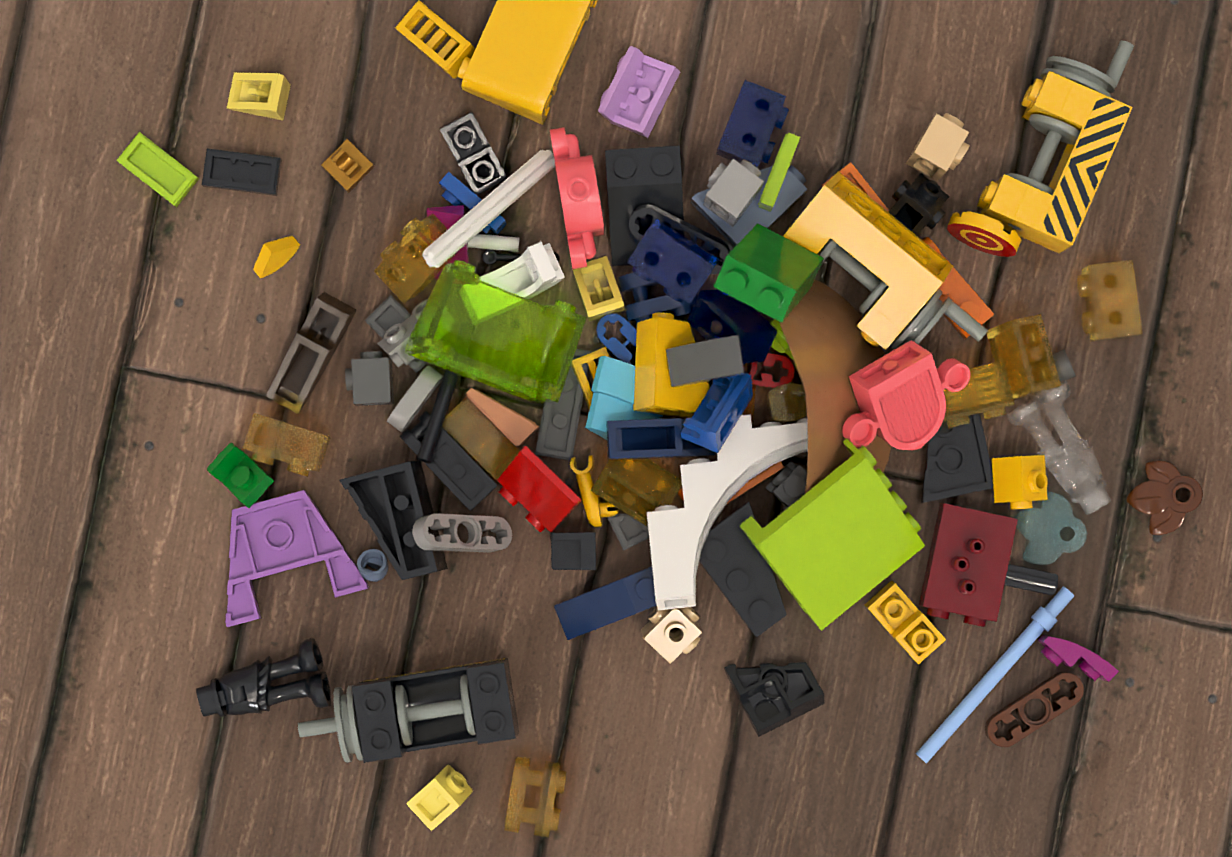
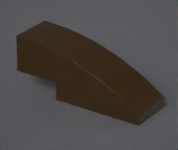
(310, 352)

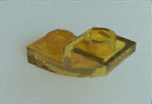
(480, 438)

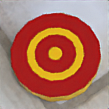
(983, 234)

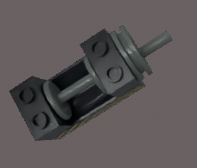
(422, 711)

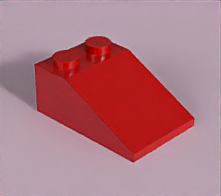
(538, 490)

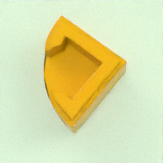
(275, 255)

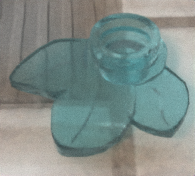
(1045, 529)

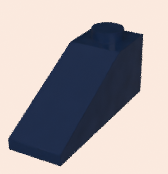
(607, 603)

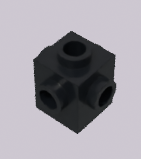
(919, 204)

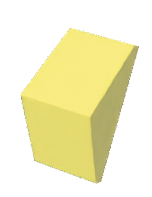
(259, 94)
(598, 289)

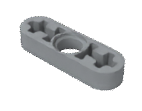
(450, 541)

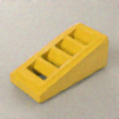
(453, 52)

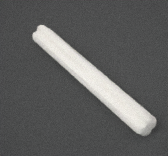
(489, 208)

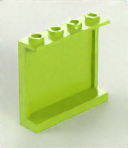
(838, 538)

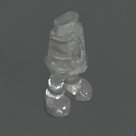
(1074, 461)

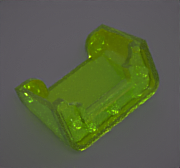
(496, 336)

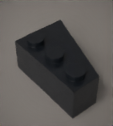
(391, 504)
(742, 573)

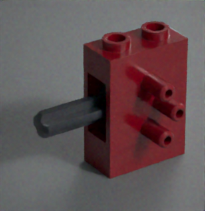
(972, 566)

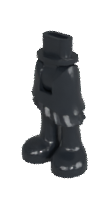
(251, 690)

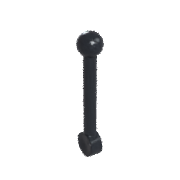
(490, 257)

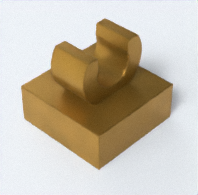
(347, 165)

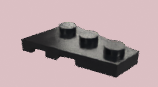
(957, 461)

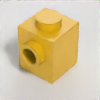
(1019, 480)

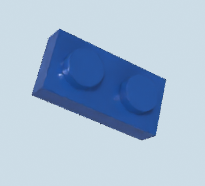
(458, 194)

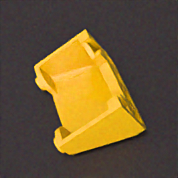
(524, 53)

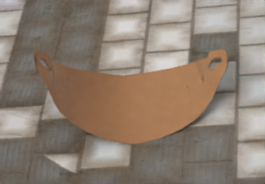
(827, 351)

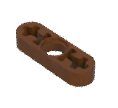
(1052, 686)

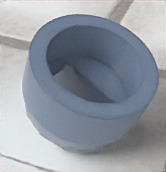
(375, 559)

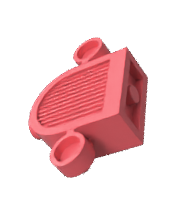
(578, 197)
(902, 397)

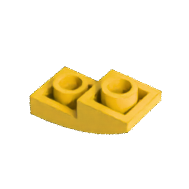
(905, 622)

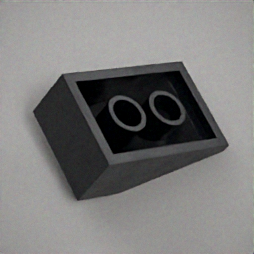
(637, 179)

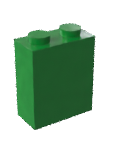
(768, 272)

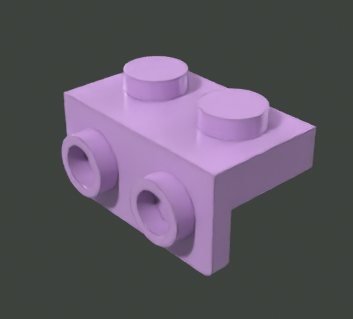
(638, 92)

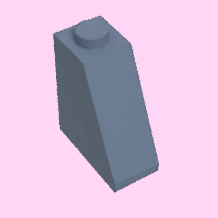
(790, 192)

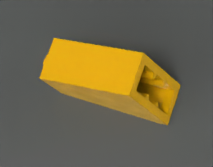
(652, 376)

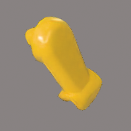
(593, 507)

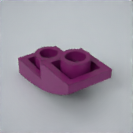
(1068, 653)

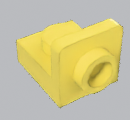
(440, 797)

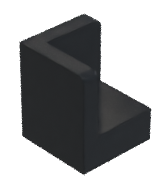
(573, 551)

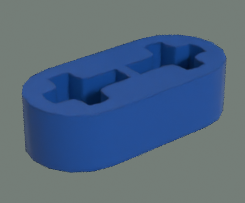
(613, 345)

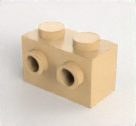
(939, 147)

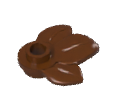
(1160, 498)

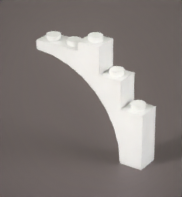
(707, 486)

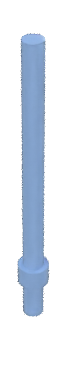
(1043, 620)

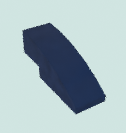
(650, 440)

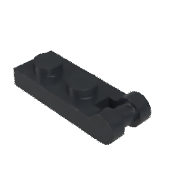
(452, 465)

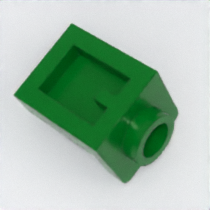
(240, 474)

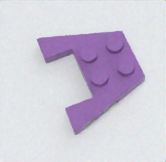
(278, 538)

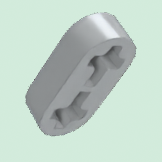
(415, 398)

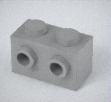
(732, 190)

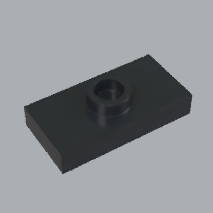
(241, 172)

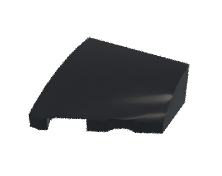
(775, 693)

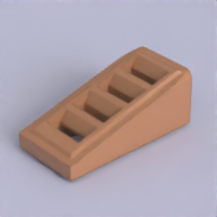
(509, 422)

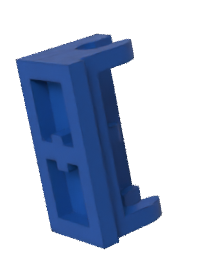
(718, 412)

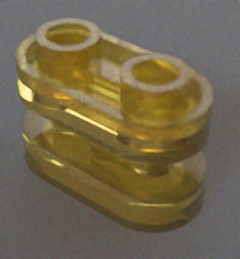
(550, 781)

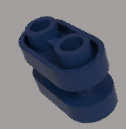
(645, 307)

